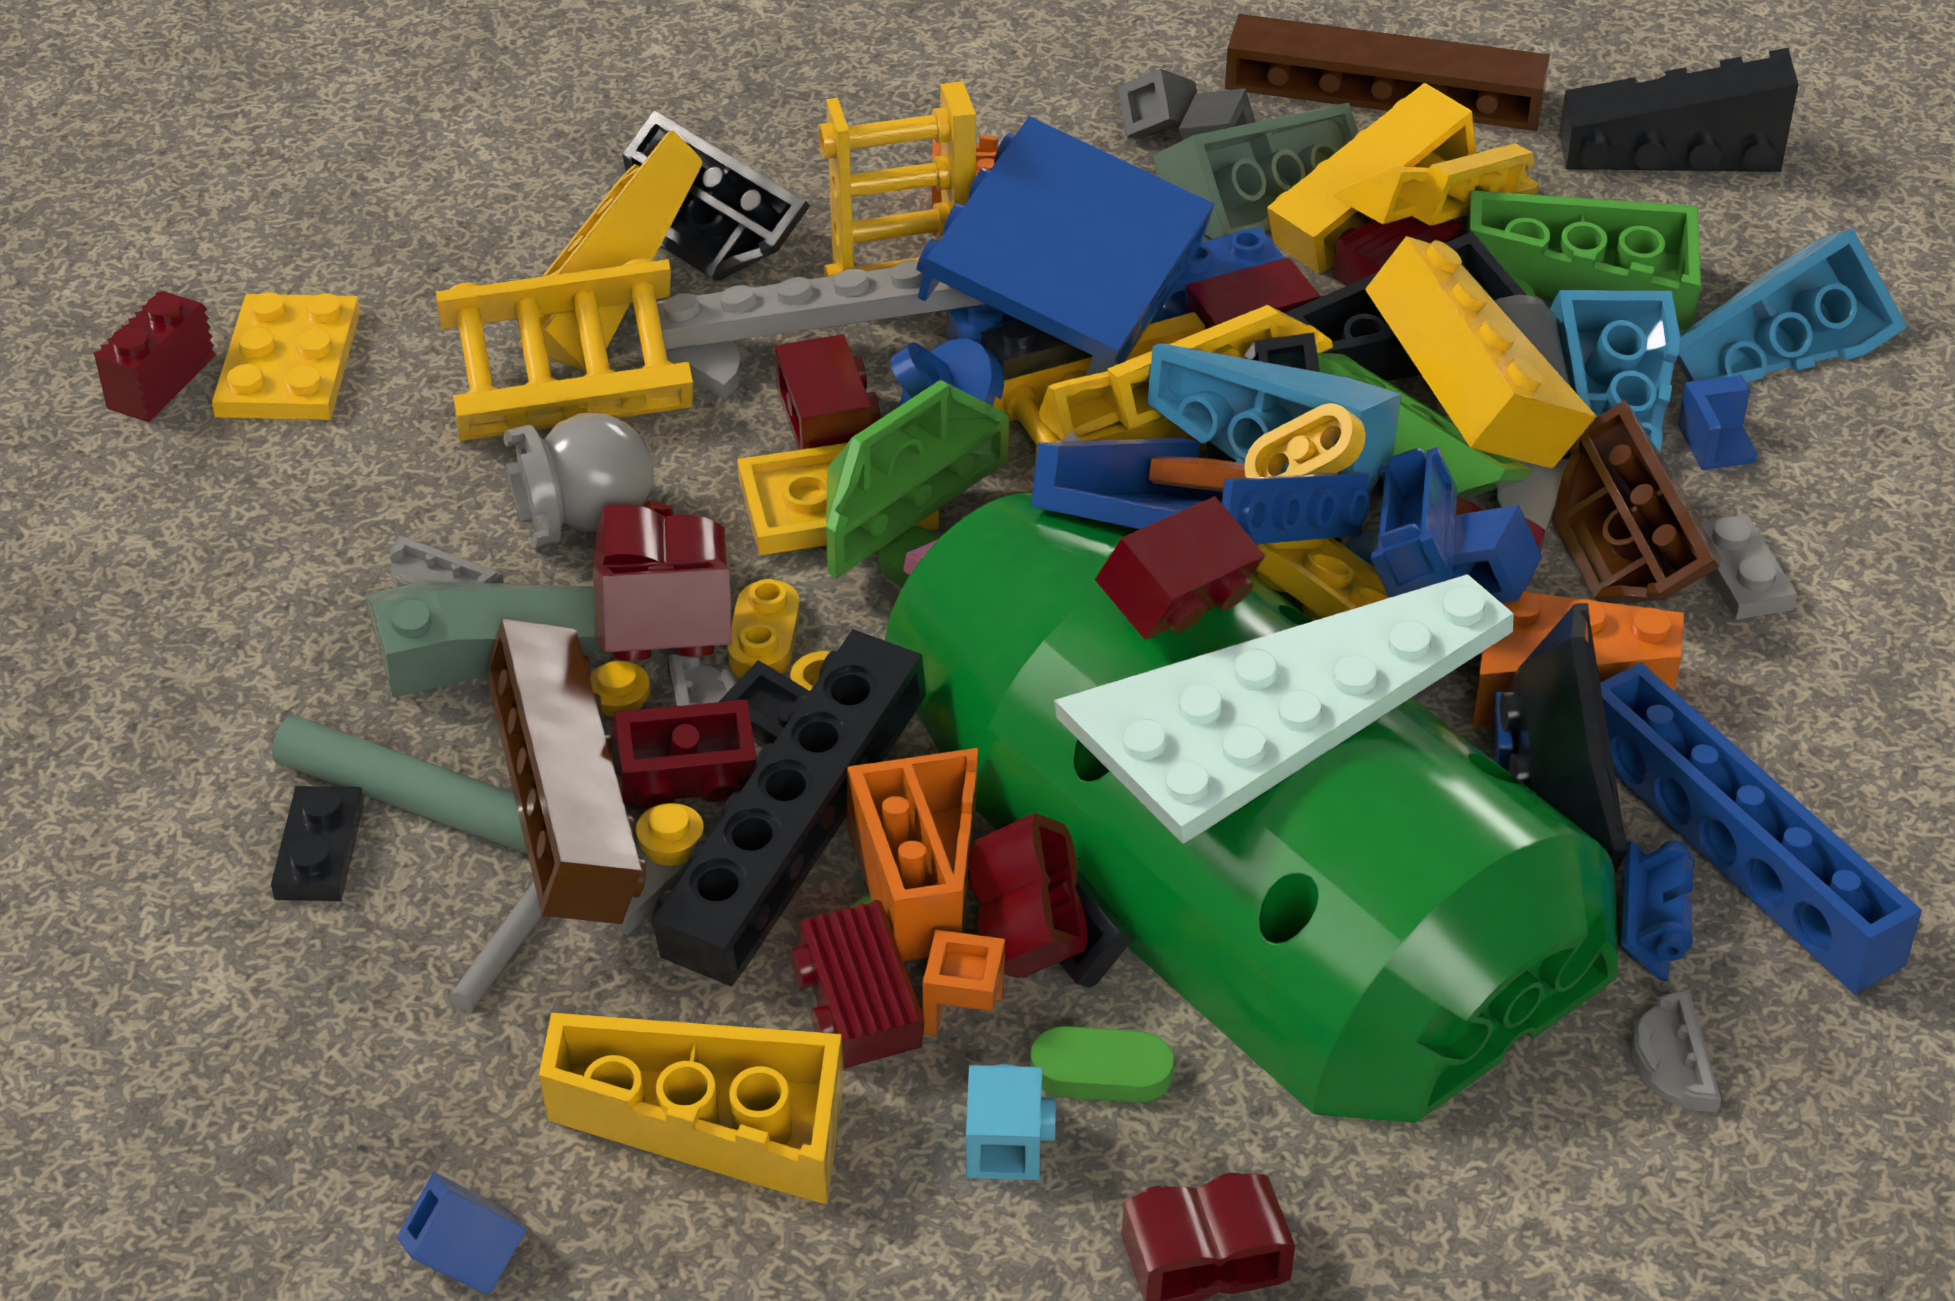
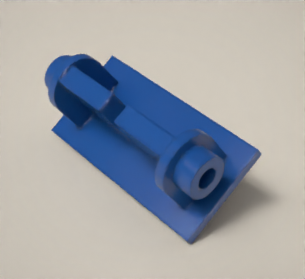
(1656, 906)

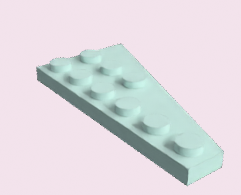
(1247, 716)

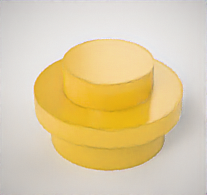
(620, 686)
(669, 833)

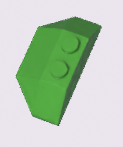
(1426, 429)
(909, 469)

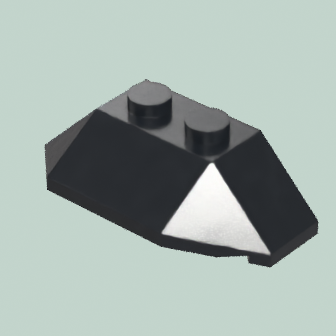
(729, 211)
(1563, 732)

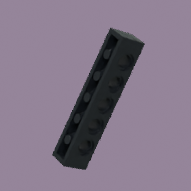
(787, 808)

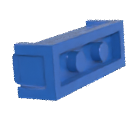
(1416, 522)

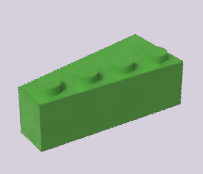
(1592, 244)

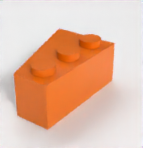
(1620, 638)
(914, 840)

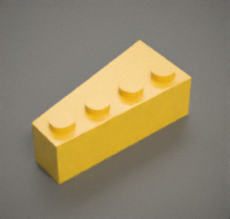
(1414, 133)
(1476, 358)
(702, 1095)

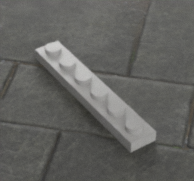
(801, 305)

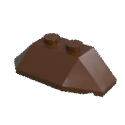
(1628, 515)

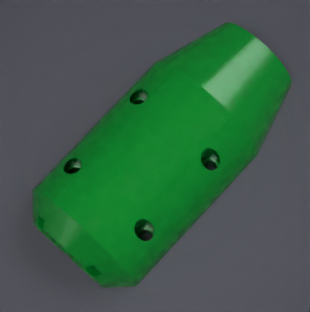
(1348, 928)

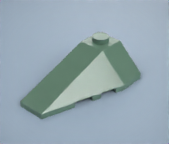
(1254, 163)
(446, 629)

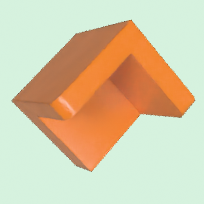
(962, 973)

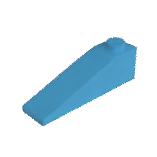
(1798, 313)
(1620, 350)
(1242, 399)

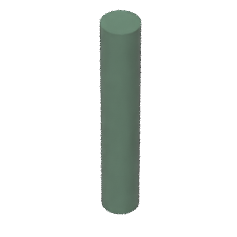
(399, 780)

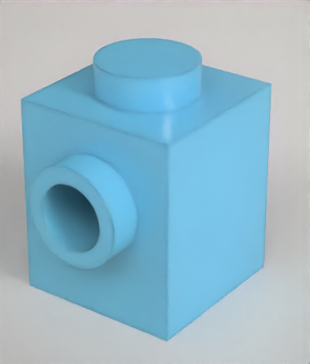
(1007, 1122)

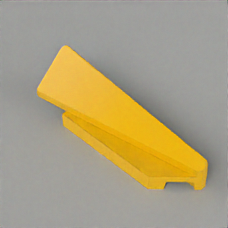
(1444, 188)
(621, 229)
(1122, 391)

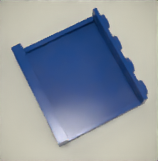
(1068, 241)
(1113, 486)

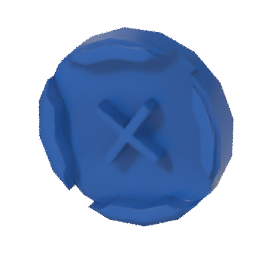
(956, 362)

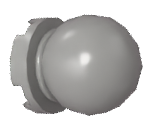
(576, 473)

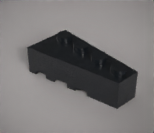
(1685, 121)
(1362, 332)

